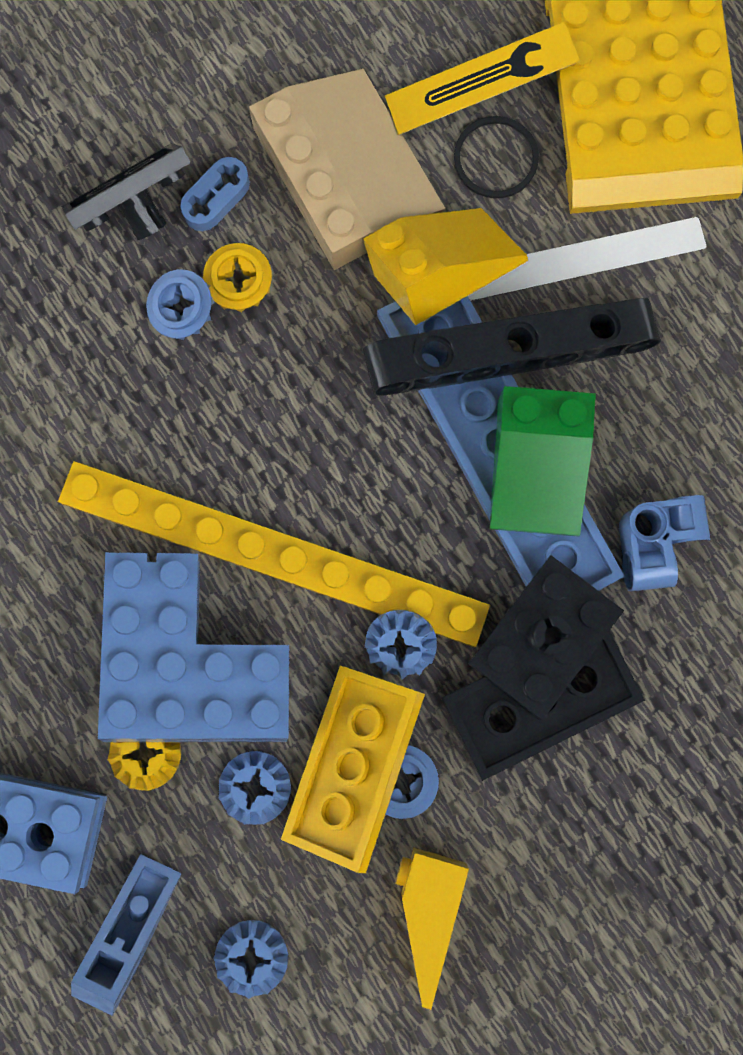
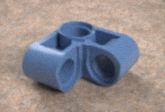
(650, 559)

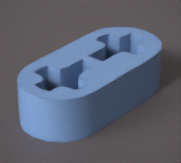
(208, 187)

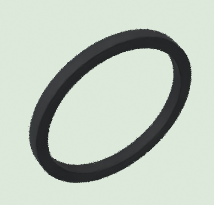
(496, 120)

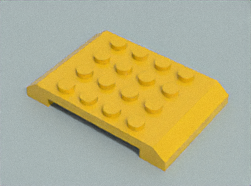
(647, 104)

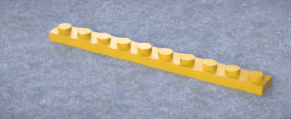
(271, 552)

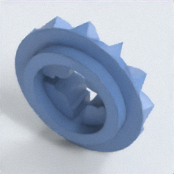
(167, 292)
(415, 632)
(272, 775)
(422, 790)
(267, 944)

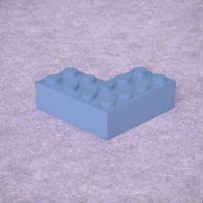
(165, 683)

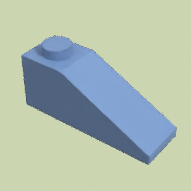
(124, 935)

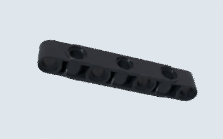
(484, 353)

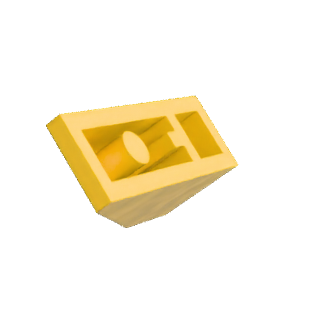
(430, 905)

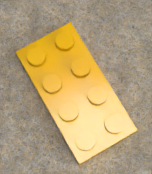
(352, 769)

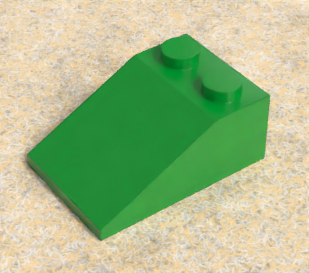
(541, 460)

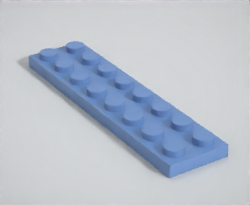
(468, 423)

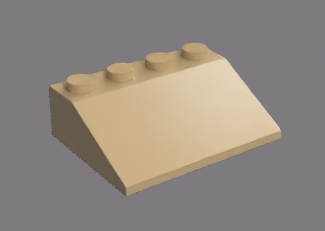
(342, 161)

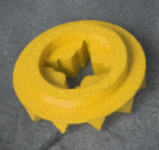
(222, 266)
(159, 768)

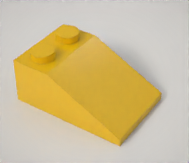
(440, 258)

